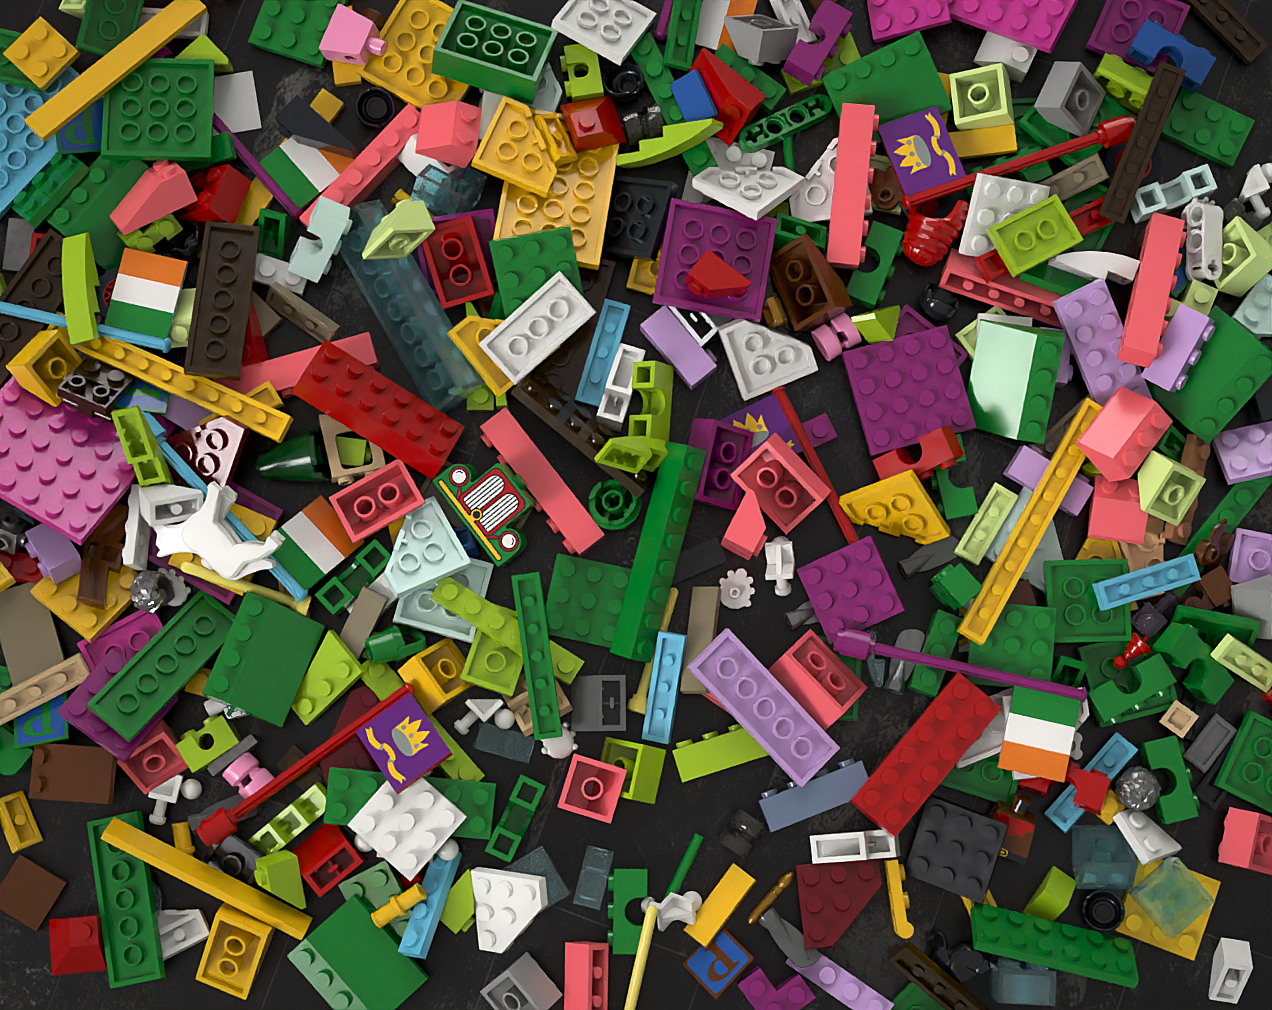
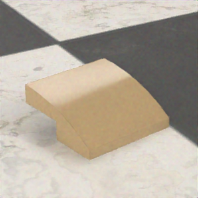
(520, 704)

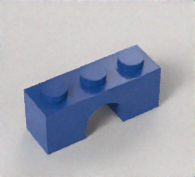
(1155, 40)

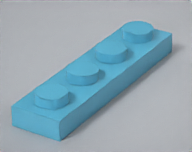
(602, 352)
(1146, 581)
(664, 687)
(1110, 760)
(427, 912)

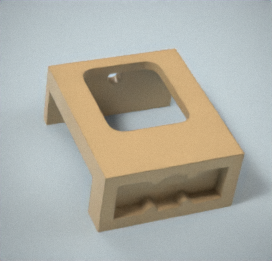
(330, 429)

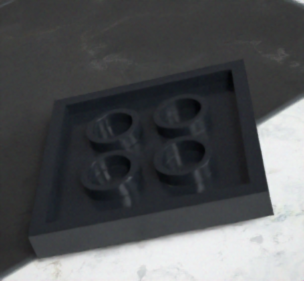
(637, 217)
(956, 848)

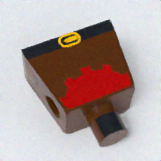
(1021, 827)

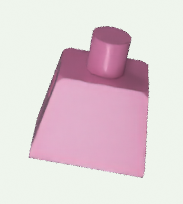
(351, 38)

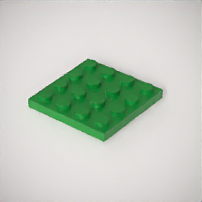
(161, 112)

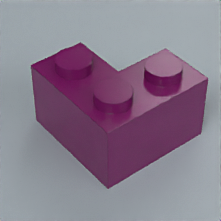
(788, 995)

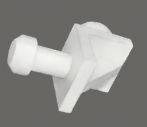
(1255, 186)
(780, 564)
(485, 710)
(170, 792)
(675, 908)

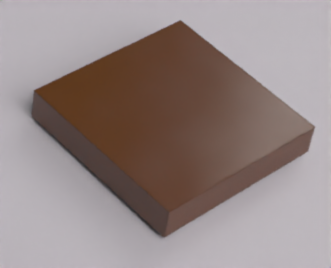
(30, 892)

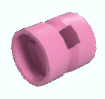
(827, 340)
(243, 768)

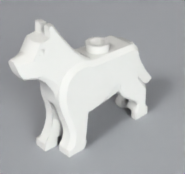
(215, 540)

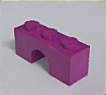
(808, 60)

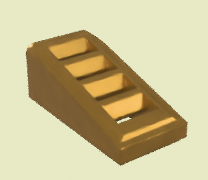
(774, 313)

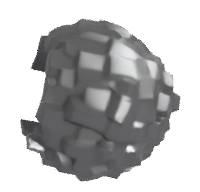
(151, 591)
(1137, 788)

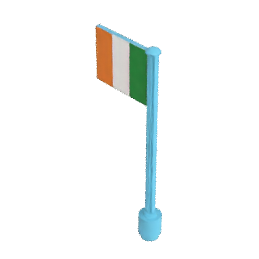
(140, 304)
(313, 537)

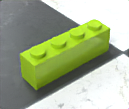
(716, 752)

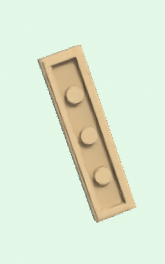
(43, 687)

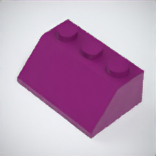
(726, 450)

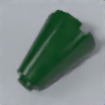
(296, 459)

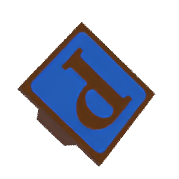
(718, 963)

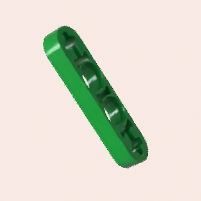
(783, 120)

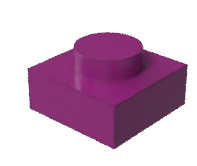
(819, 430)

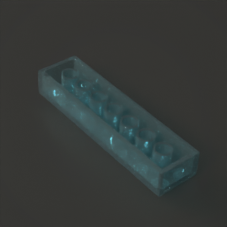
(409, 315)

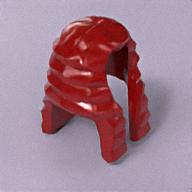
(929, 238)

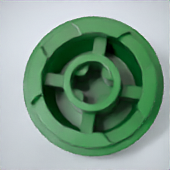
(613, 505)

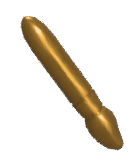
(783, 883)

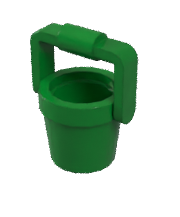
(390, 646)

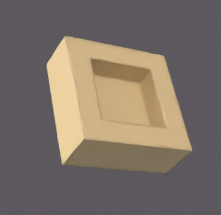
(1178, 718)

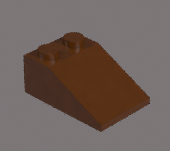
(807, 284)
(72, 773)

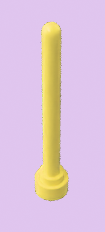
(242, 585)
(639, 700)
(641, 958)

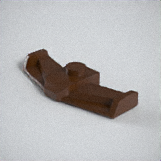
(102, 554)

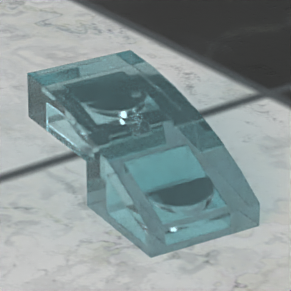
(874, 667)
(503, 742)
(593, 877)

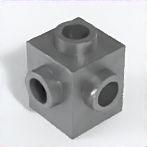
(12, 532)

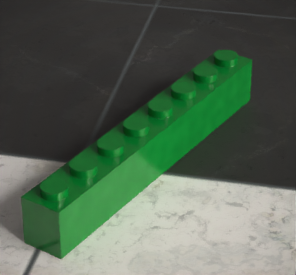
(658, 552)

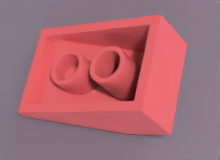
(154, 195)

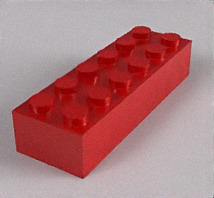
(378, 409)
(925, 755)

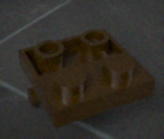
(95, 389)

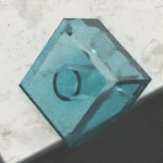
(1102, 858)

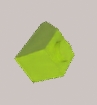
(281, 876)
(460, 905)

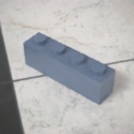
(816, 796)

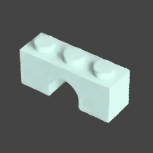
(1173, 194)
(312, 257)

